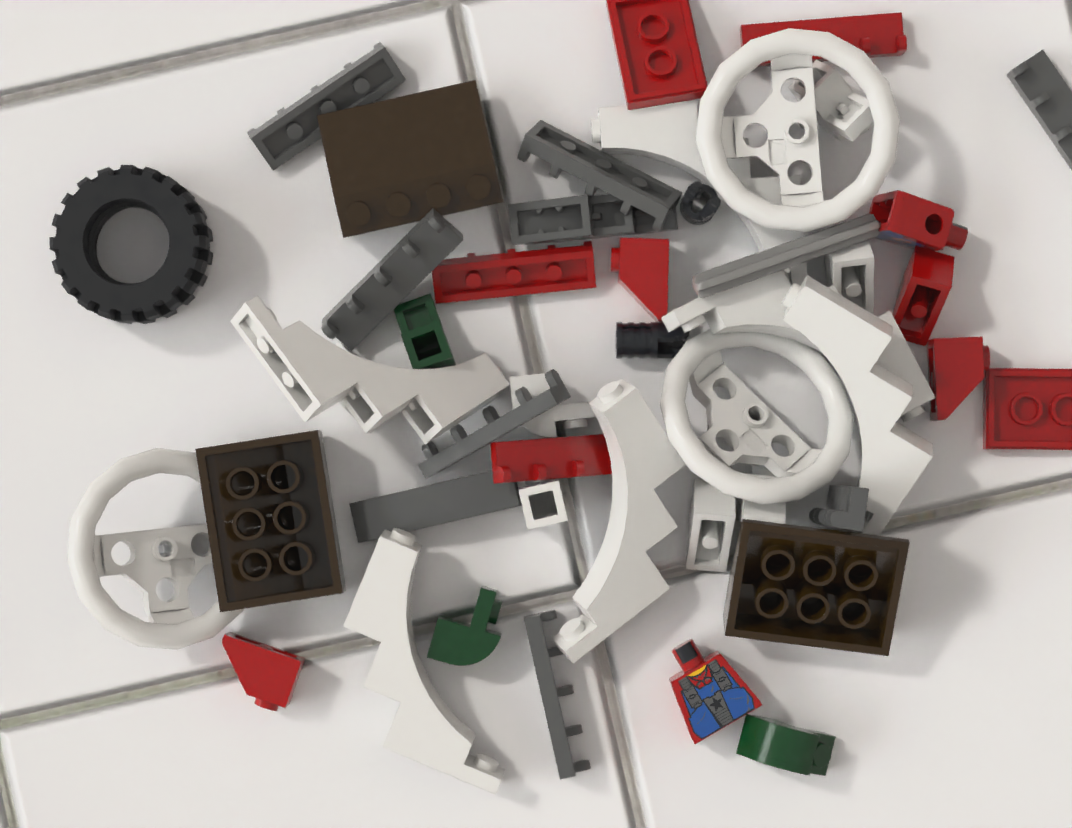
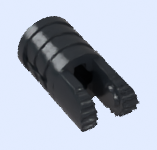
(693, 192)
(648, 340)

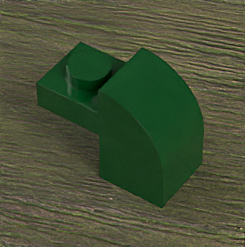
(423, 334)
(467, 643)
(785, 745)

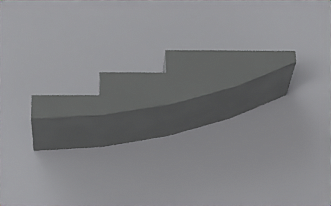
(578, 219)
(433, 505)

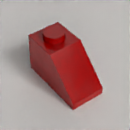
(644, 272)
(923, 294)
(954, 371)
(264, 670)

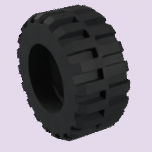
(79, 232)

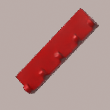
(874, 34)
(514, 273)
(550, 458)

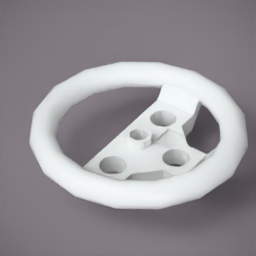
(722, 137)
(749, 423)
(90, 558)

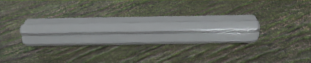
(785, 255)

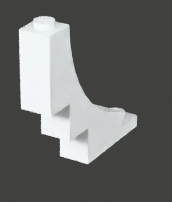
(669, 136)
(759, 309)
(852, 344)
(320, 374)
(623, 574)
(423, 723)

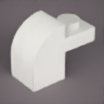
(837, 106)
(572, 414)
(542, 502)

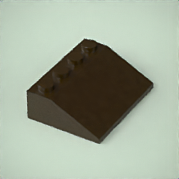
(409, 156)
(270, 520)
(814, 587)

